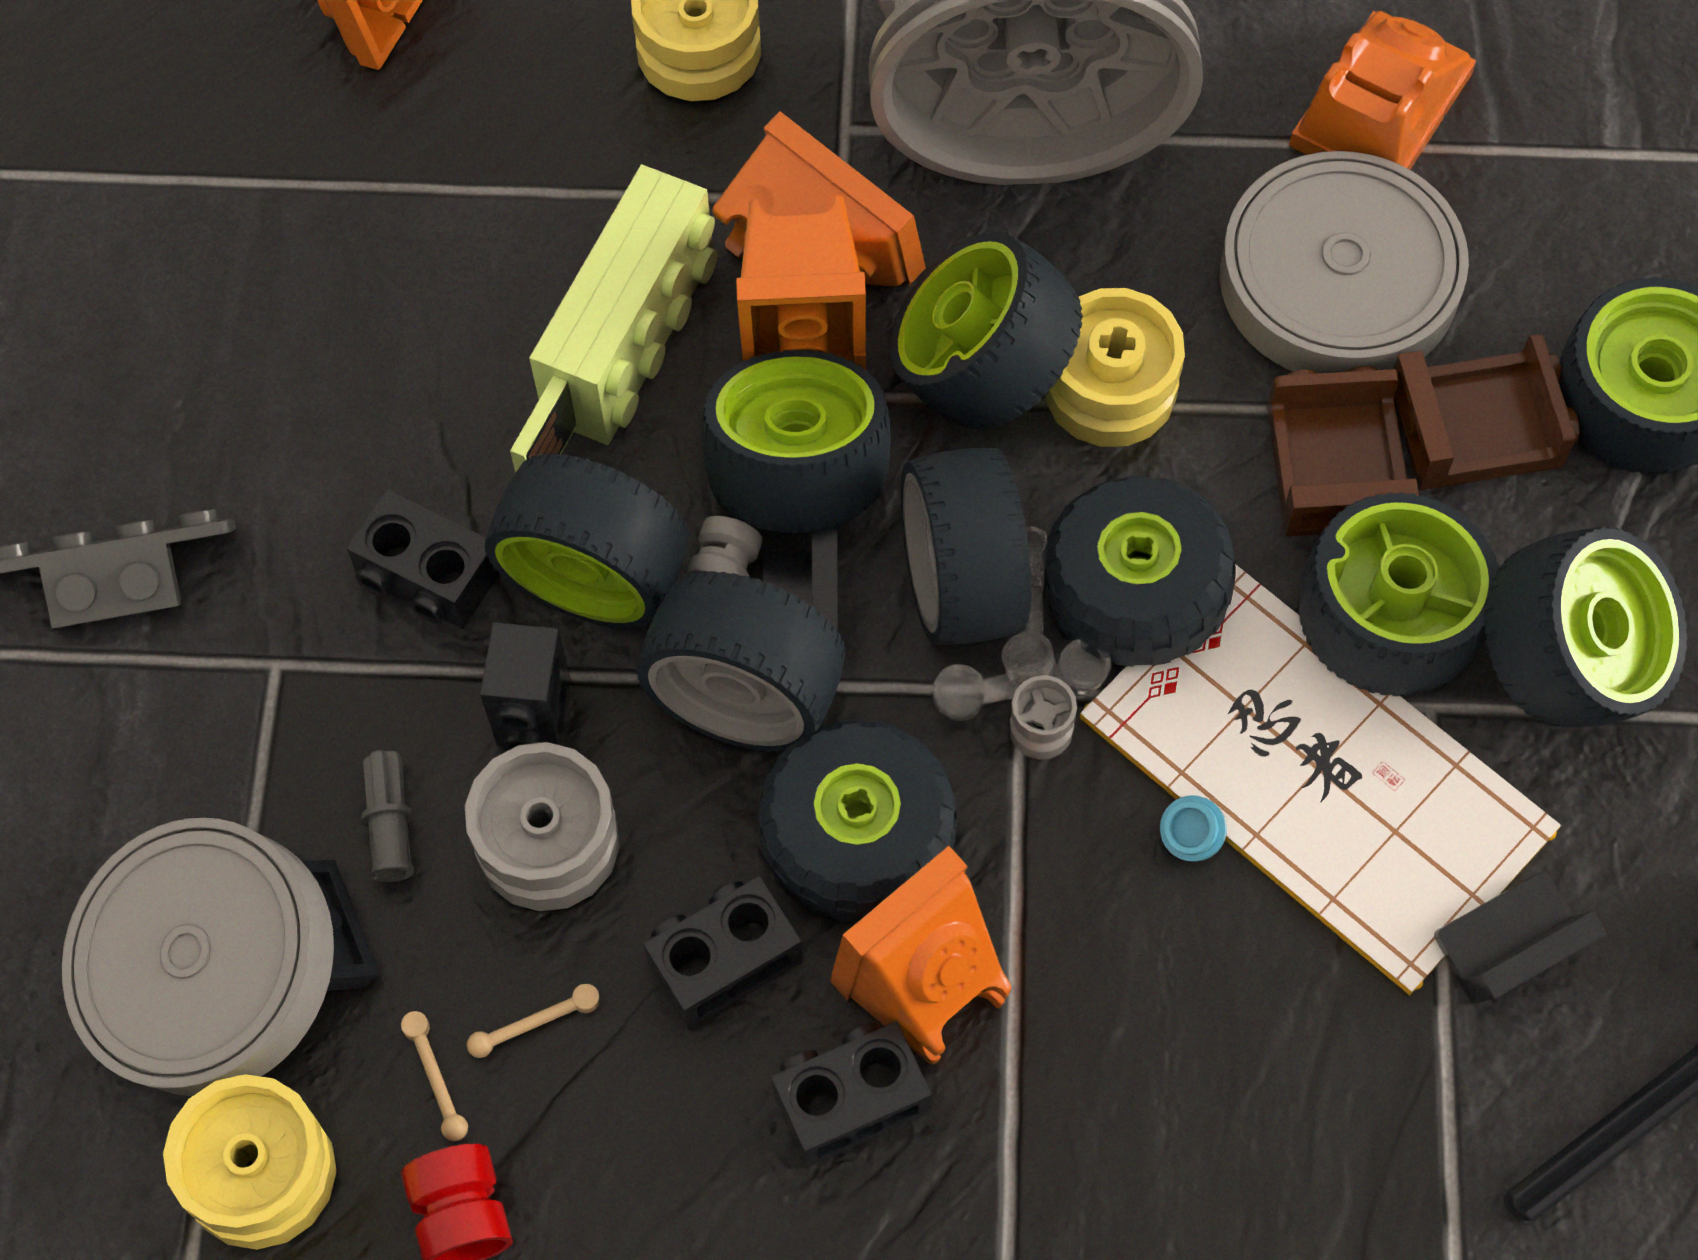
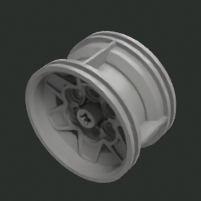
(1032, 84)

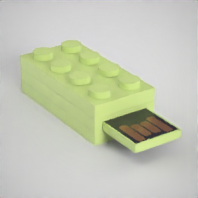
(619, 314)

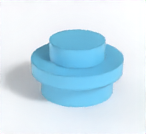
(1193, 828)

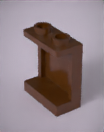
(1484, 416)
(1334, 443)

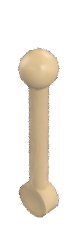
(584, 999)
(416, 1028)

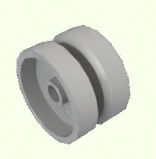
(542, 826)

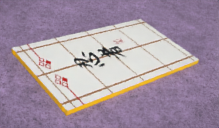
(1325, 784)

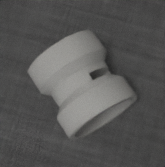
(725, 546)
(1042, 702)

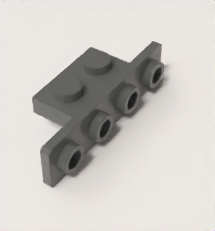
(113, 575)

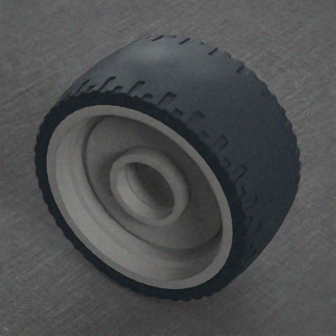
(966, 545)
(741, 661)

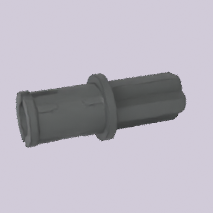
(387, 817)

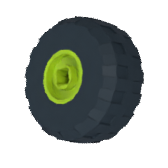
(1139, 570)
(854, 816)

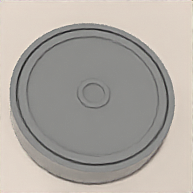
(1342, 263)
(197, 956)

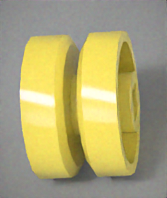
(697, 45)
(1121, 371)
(241, 1123)

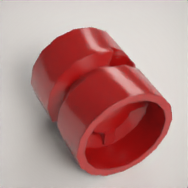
(454, 1195)

